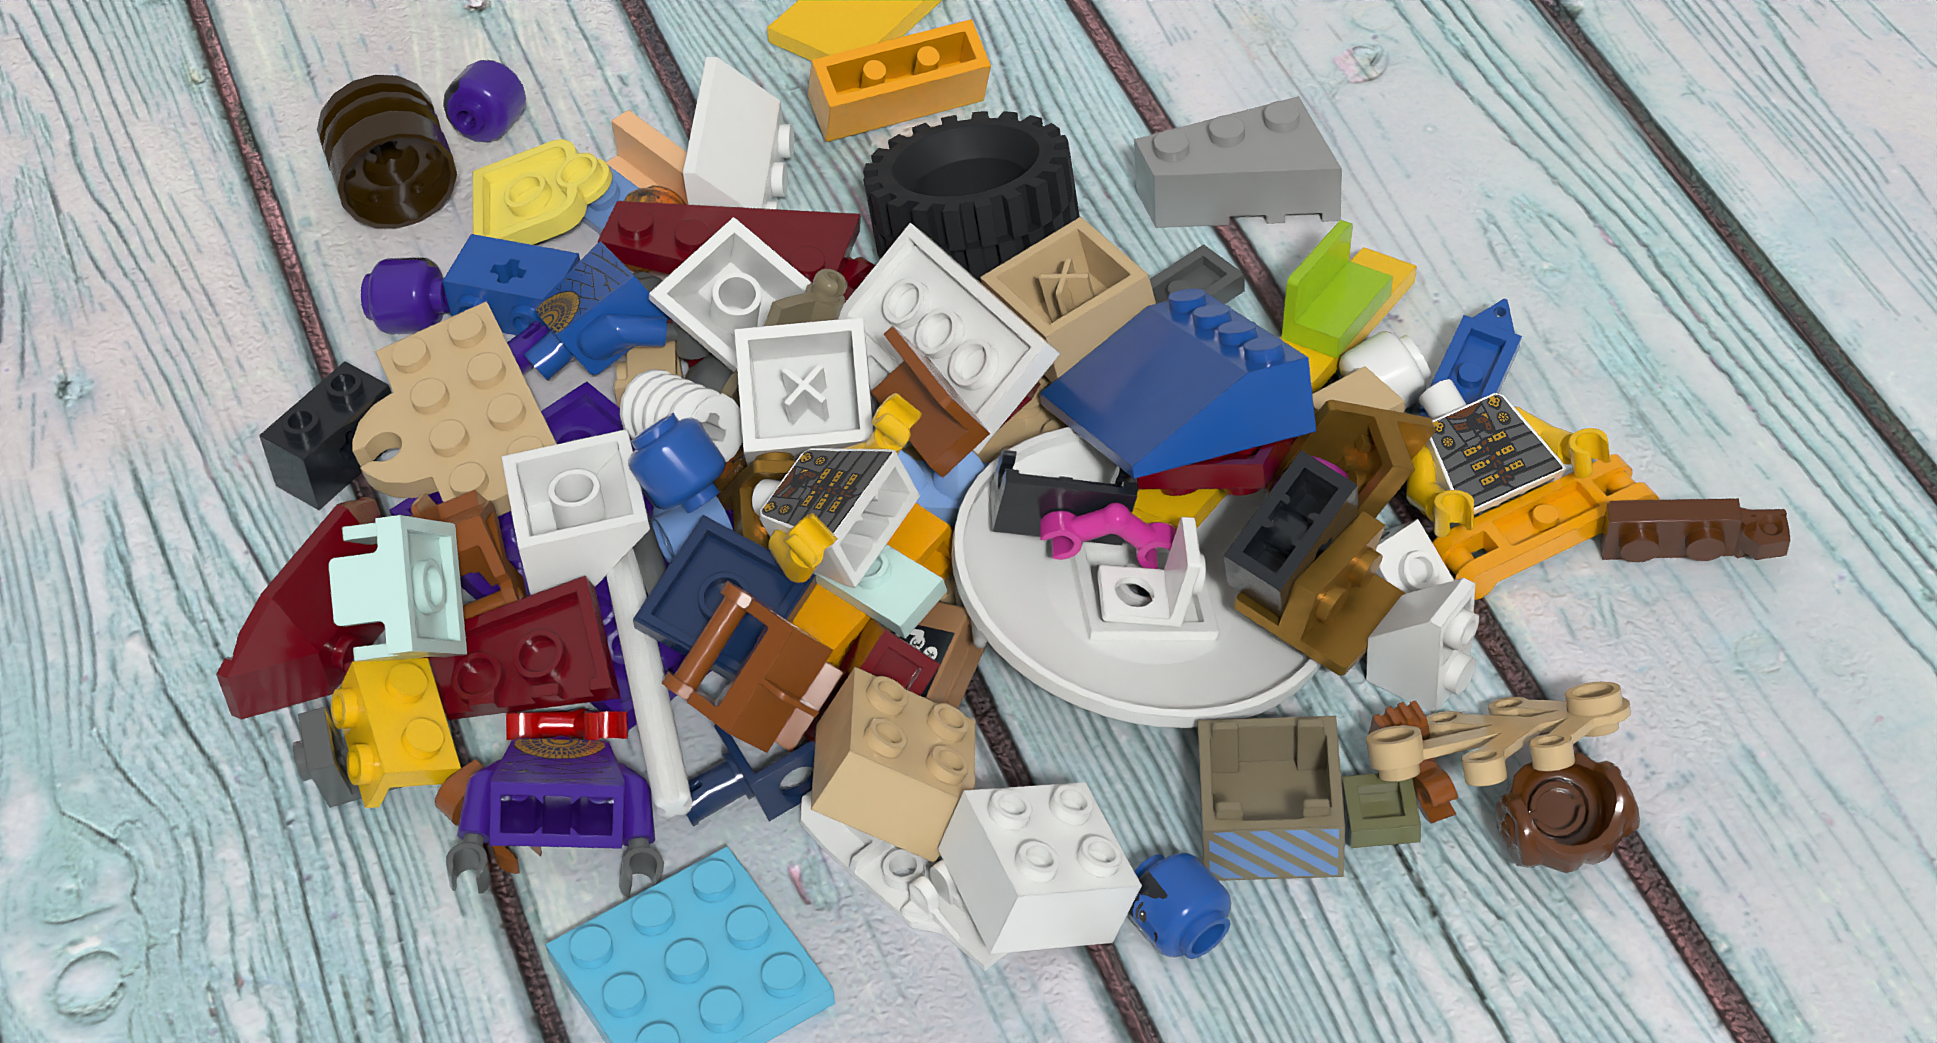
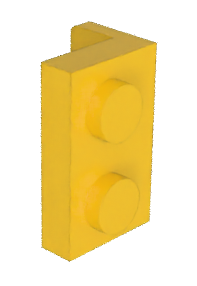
(393, 727)

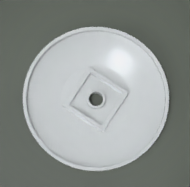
(1051, 625)

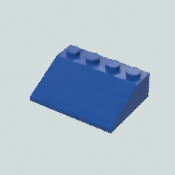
(1184, 387)

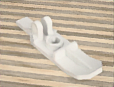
(922, 900)

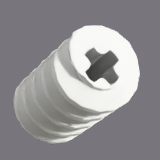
(660, 393)

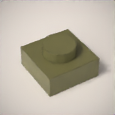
(1380, 811)

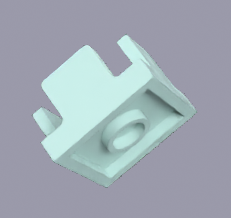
(406, 585)

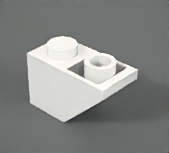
(1426, 644)

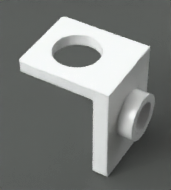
(1410, 558)
(1168, 588)

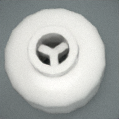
(1393, 361)

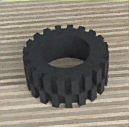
(973, 187)

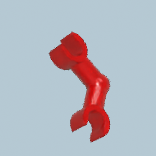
(574, 724)

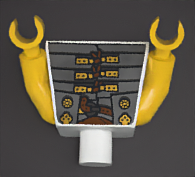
(1490, 456)
(841, 502)

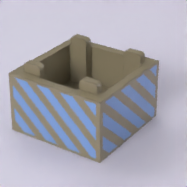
(1271, 798)

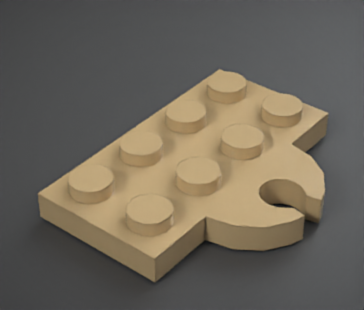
(450, 413)

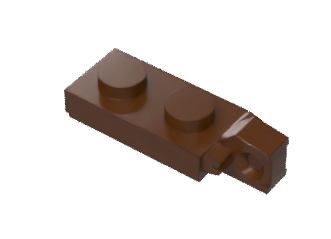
(1692, 529)

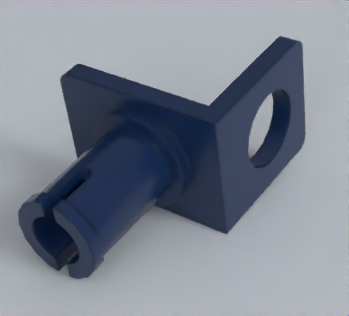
(736, 778)

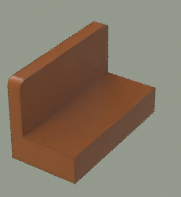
(947, 425)

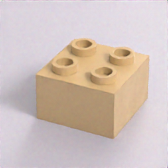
(1072, 291)
(892, 763)

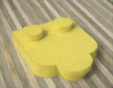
(537, 192)

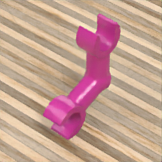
(1071, 530)

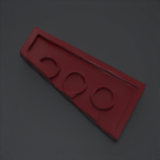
(668, 234)
(530, 656)

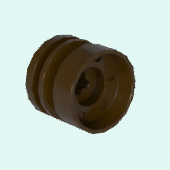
(386, 151)

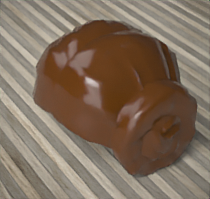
(1566, 814)

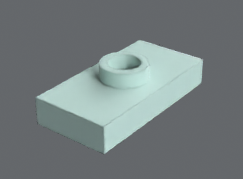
(892, 591)

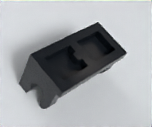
(1024, 499)

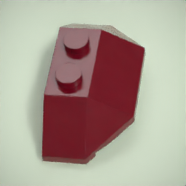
(290, 640)

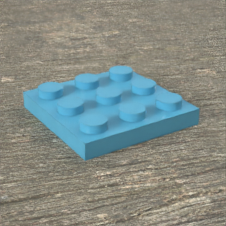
(692, 963)

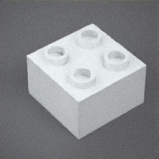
(803, 386)
(1038, 867)

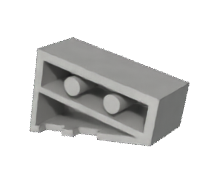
(1239, 165)

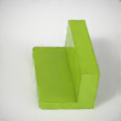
(1332, 297)

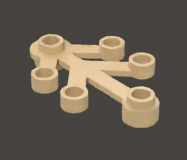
(1512, 722)

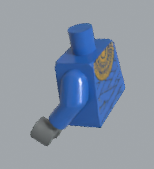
(601, 315)

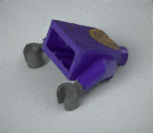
(556, 797)

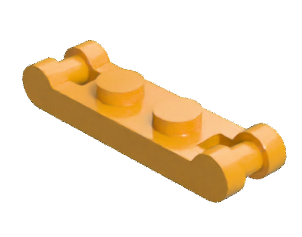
(1538, 524)

